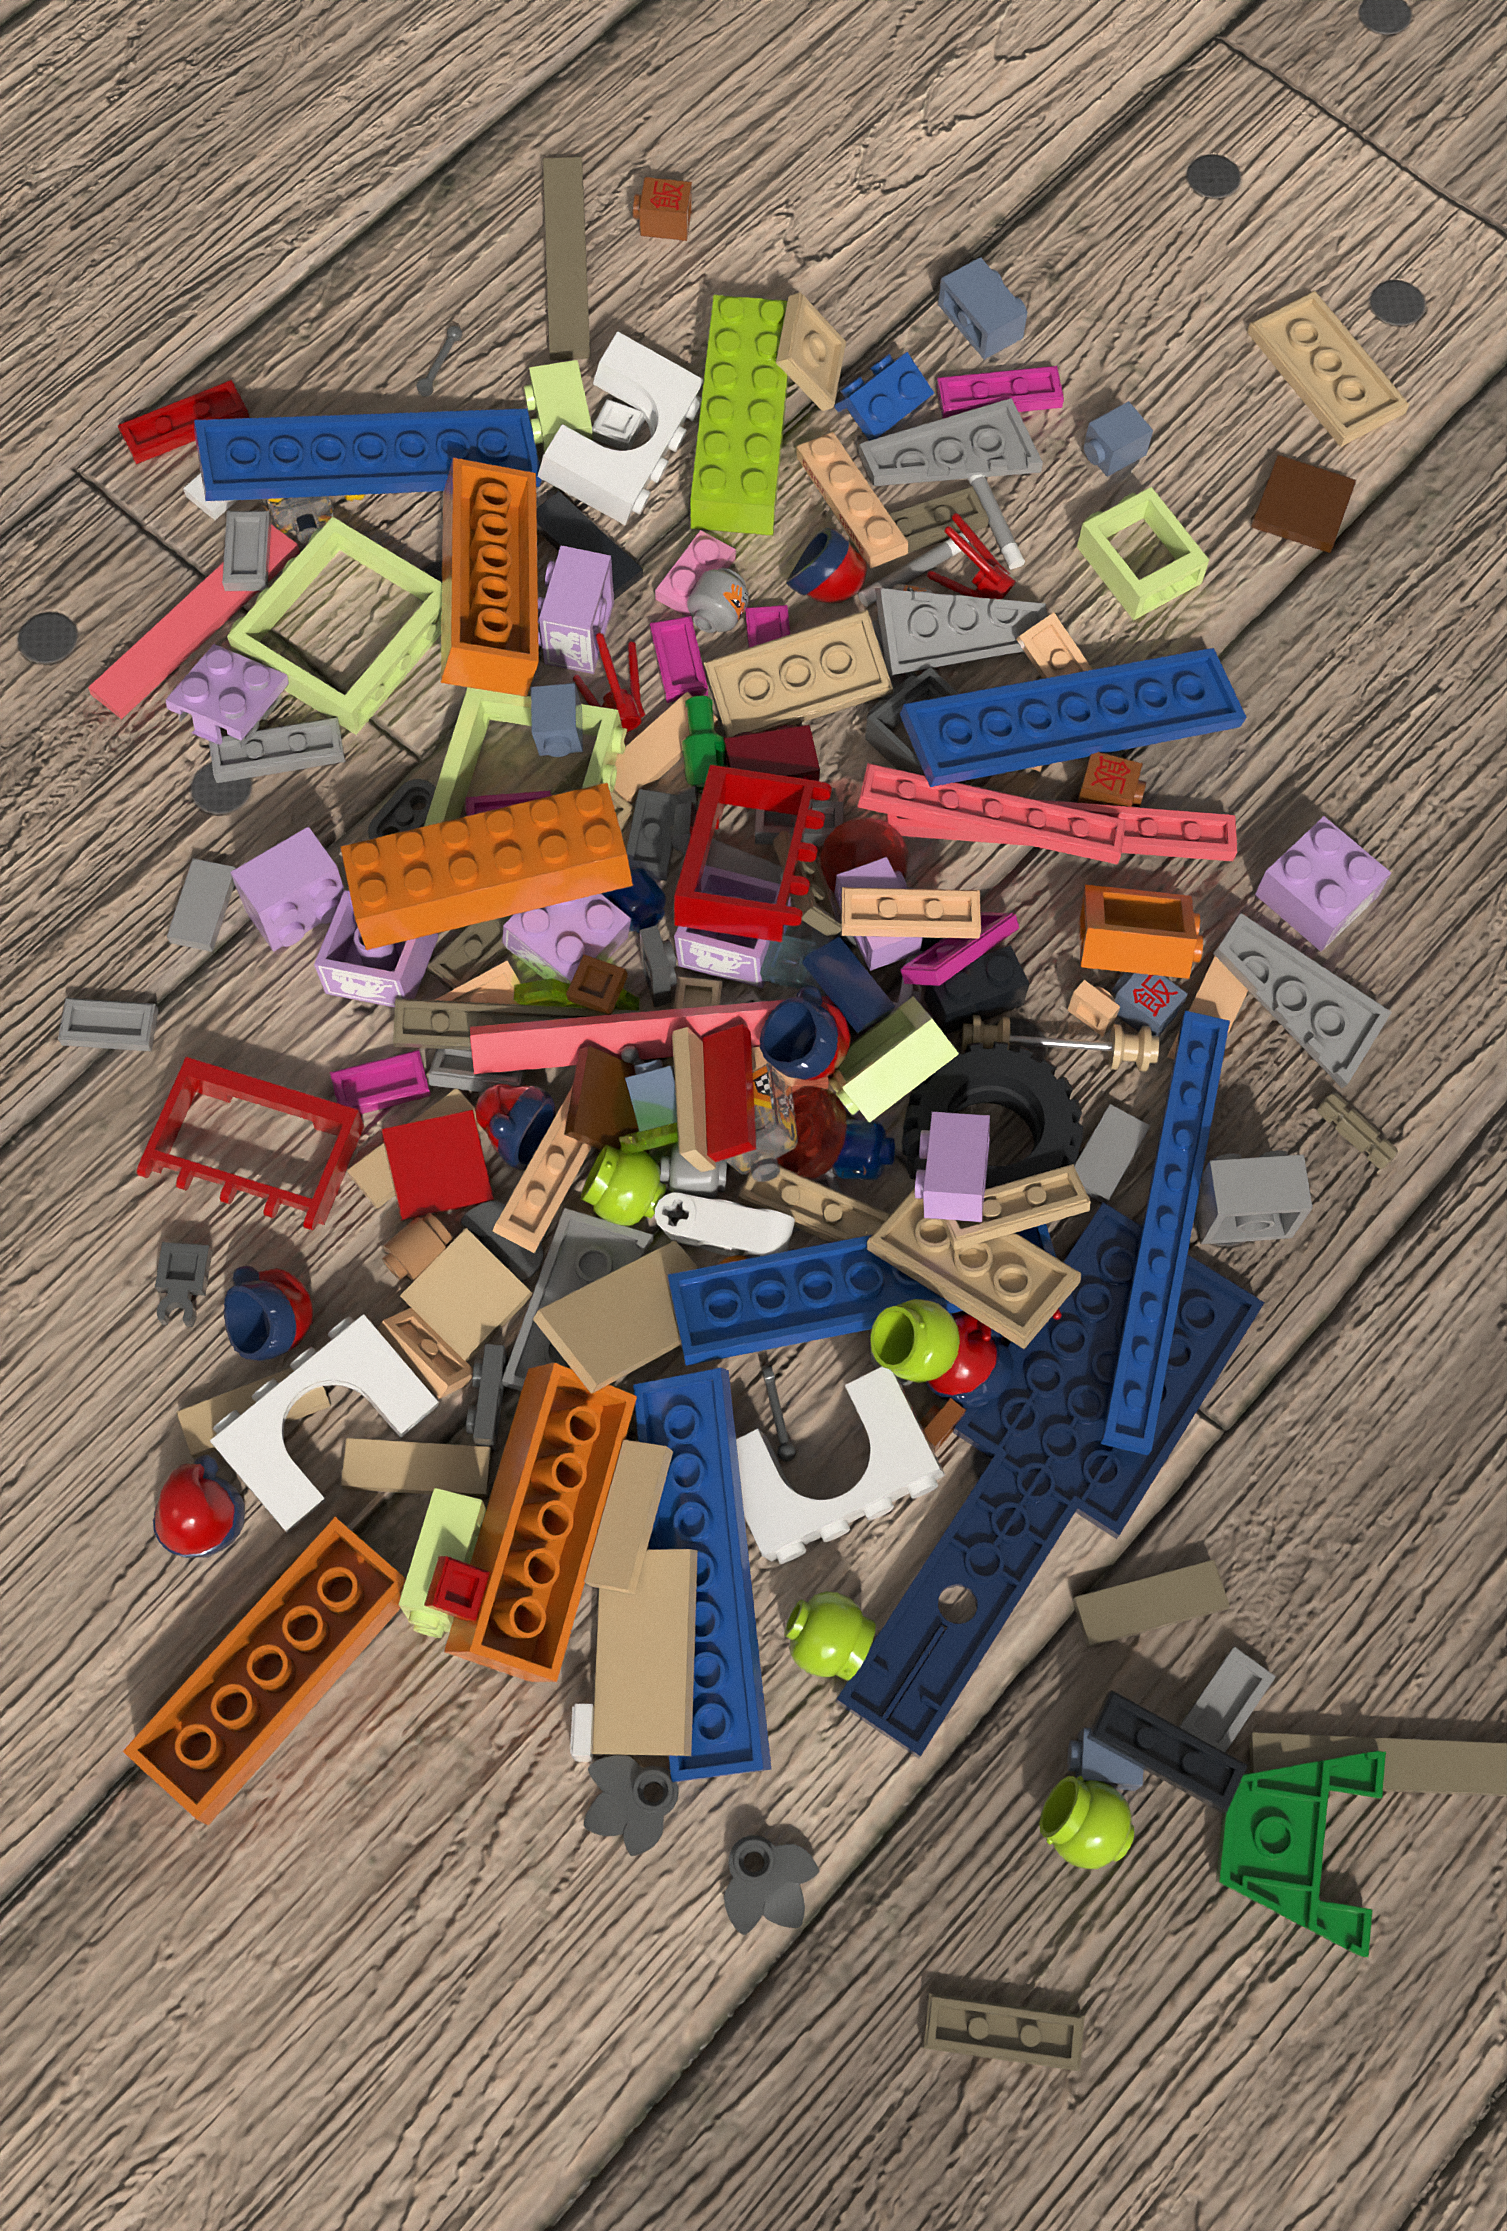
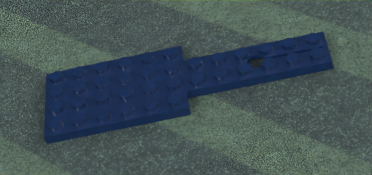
(1042, 1472)

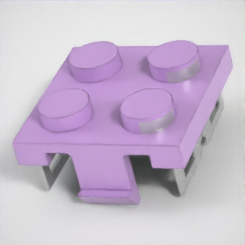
(227, 694)

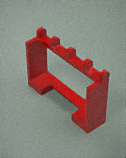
(759, 792)
(223, 1085)

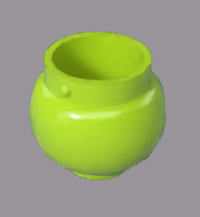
(623, 1186)
(915, 1340)
(829, 1635)
(1087, 1822)

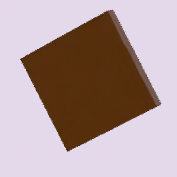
(1304, 503)
(601, 1100)

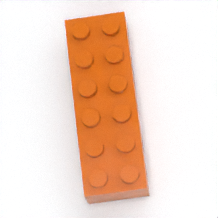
(489, 578)
(486, 866)
(543, 1523)
(268, 1672)

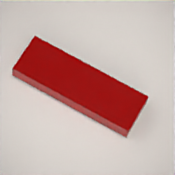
(174, 424)
(729, 1093)

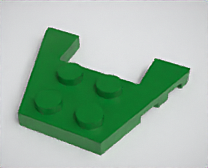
(1276, 1842)

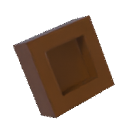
(597, 984)

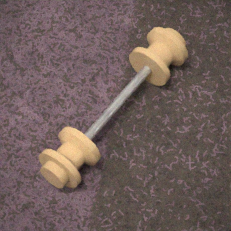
(1121, 1047)

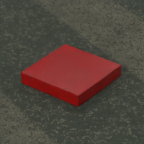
(437, 1165)

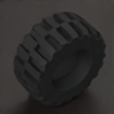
(1008, 1081)

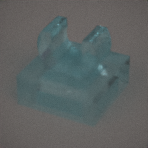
(784, 962)

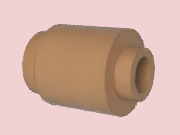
(416, 1247)

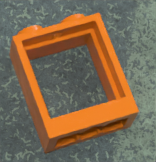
(1138, 932)

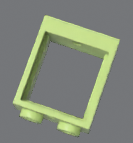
(1163, 585)
(891, 1060)
(447, 1530)

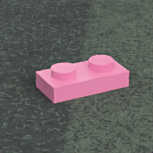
(700, 556)

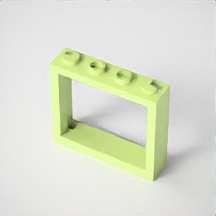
(393, 662)
(468, 736)

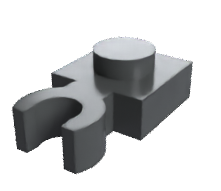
(684, 818)
(182, 1273)

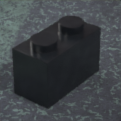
(982, 988)

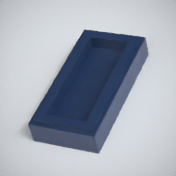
(848, 984)

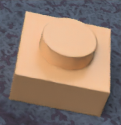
(1094, 1007)

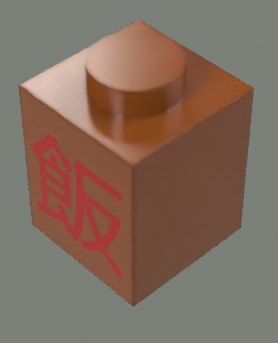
(664, 208)
(1112, 781)

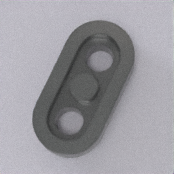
(398, 812)

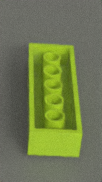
(740, 418)

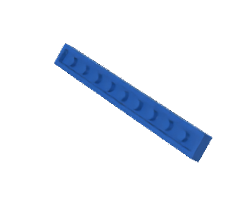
(1165, 1235)

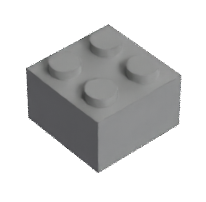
(1252, 1198)

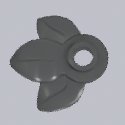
(520, 1260)
(622, 1803)
(770, 1891)

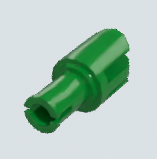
(703, 744)

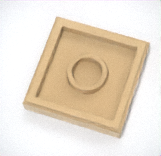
(811, 351)
(466, 1295)

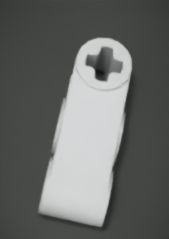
(724, 1226)

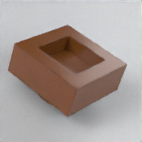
(940, 1423)

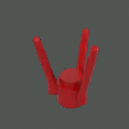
(991, 581)
(628, 705)

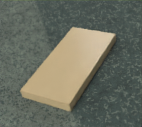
(1328, 368)
(799, 676)
(997, 1281)
(617, 1319)
(647, 1660)

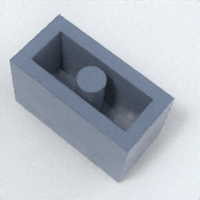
(982, 308)

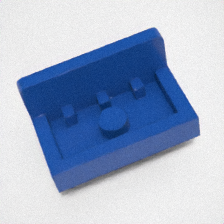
(885, 396)

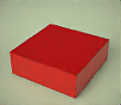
(457, 1588)

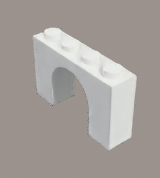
(618, 479)
(353, 1359)
(898, 1466)

